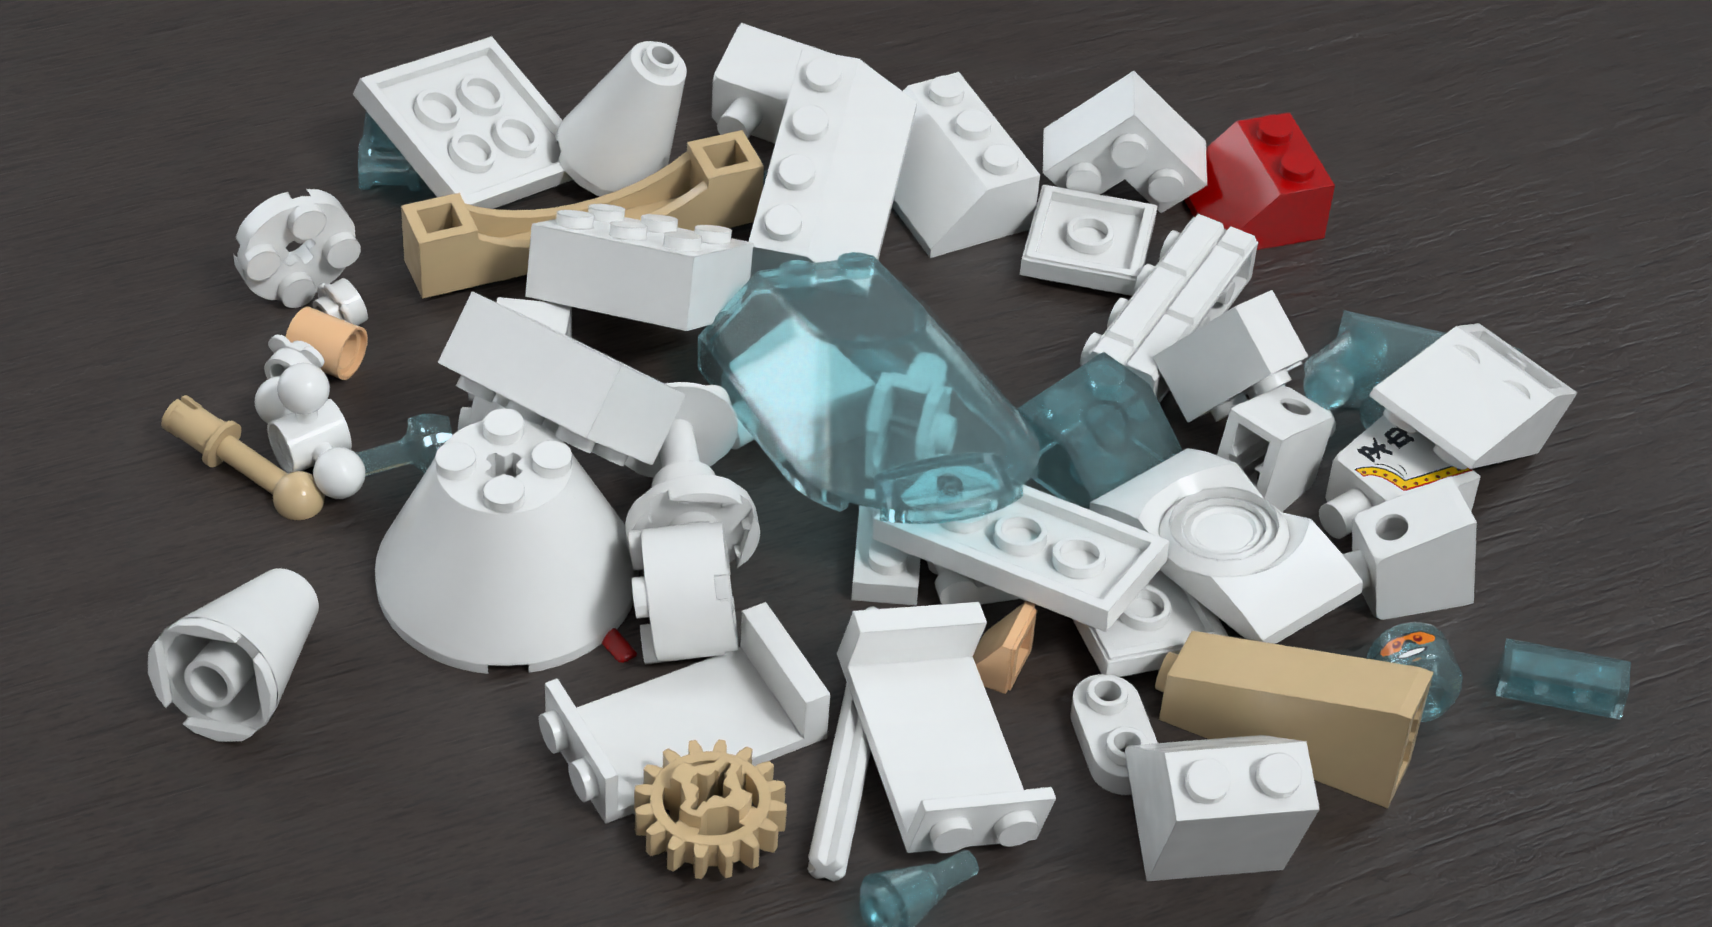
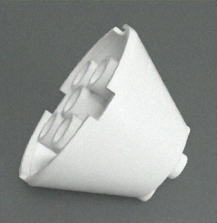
(505, 553)

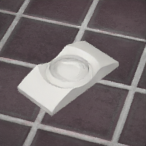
(1233, 547)

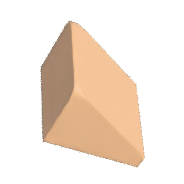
(1006, 648)

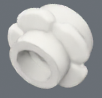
(341, 301)

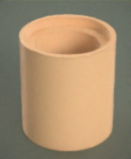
(335, 339)

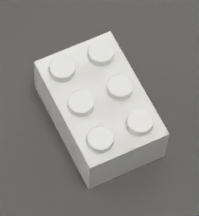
(636, 266)
(560, 383)

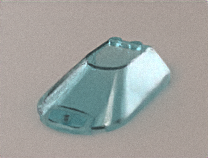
(866, 394)

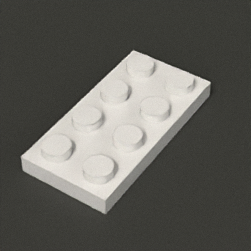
(1042, 554)

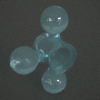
(1347, 368)

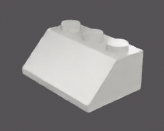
(961, 171)

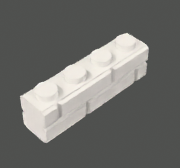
(1189, 286)

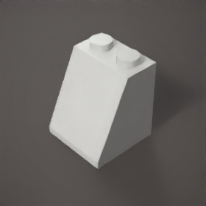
(1220, 804)

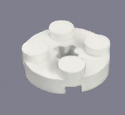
(296, 274)

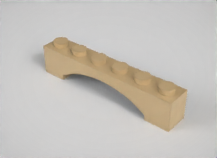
(468, 246)

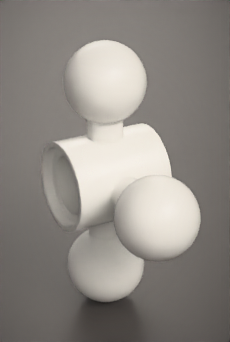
(310, 430)

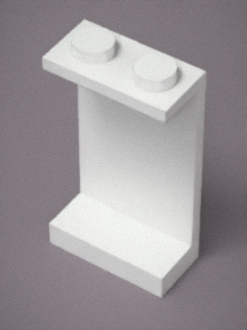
(748, 697)
(937, 729)

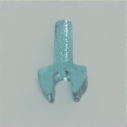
(418, 447)

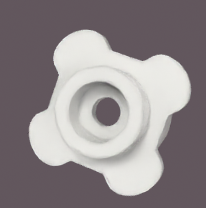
(288, 354)

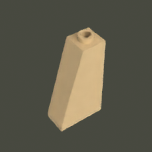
(1349, 709)

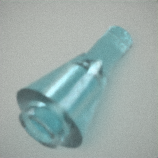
(909, 893)

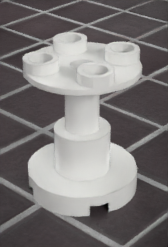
(684, 483)

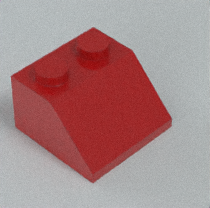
(1266, 183)

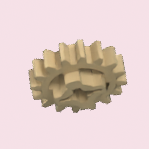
(710, 808)

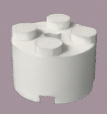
(683, 591)

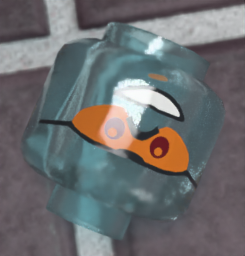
(1426, 648)

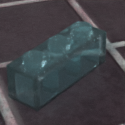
(1563, 678)

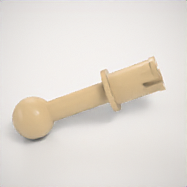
(293, 492)

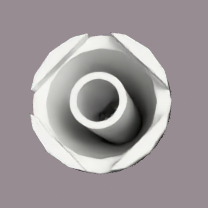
(625, 121)
(234, 655)

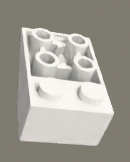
(1475, 399)

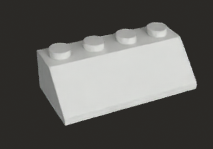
(832, 164)

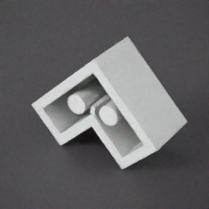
(1129, 137)
(1231, 357)

